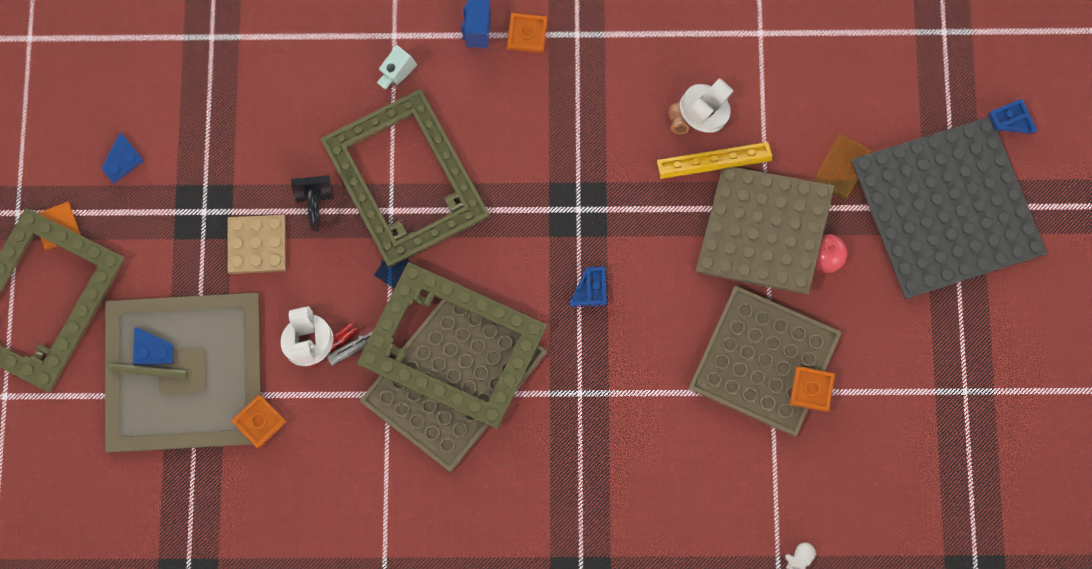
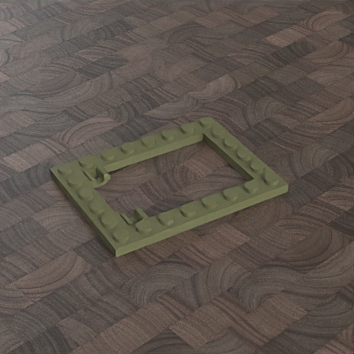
(403, 246)
(409, 289)
(34, 370)

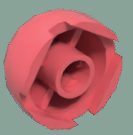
(831, 254)

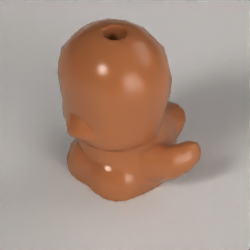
(679, 124)

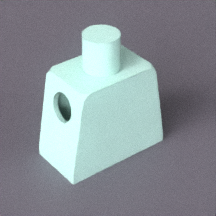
(396, 67)

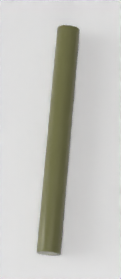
(148, 370)

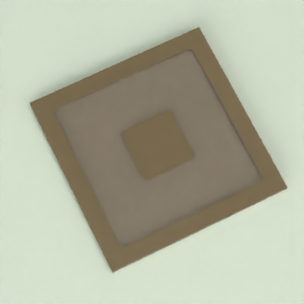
(213, 341)

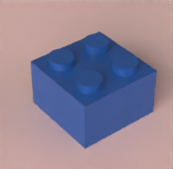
(476, 23)

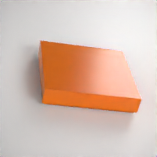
(527, 32)
(63, 216)
(812, 389)
(258, 421)

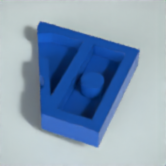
(151, 349)

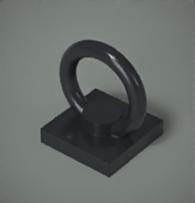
(312, 190)

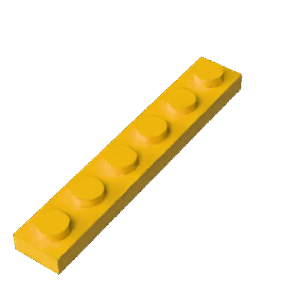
(714, 160)

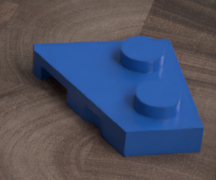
(1013, 118)
(121, 159)
(591, 288)

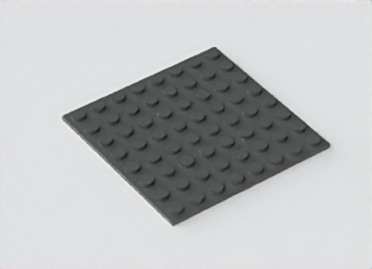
(948, 207)

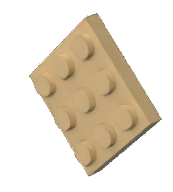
(256, 244)

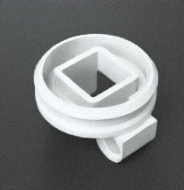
(701, 101)
(302, 323)

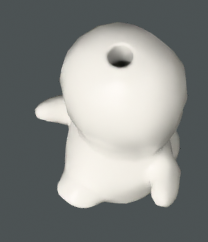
(803, 556)

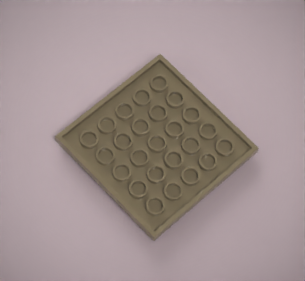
(765, 229)
(756, 356)

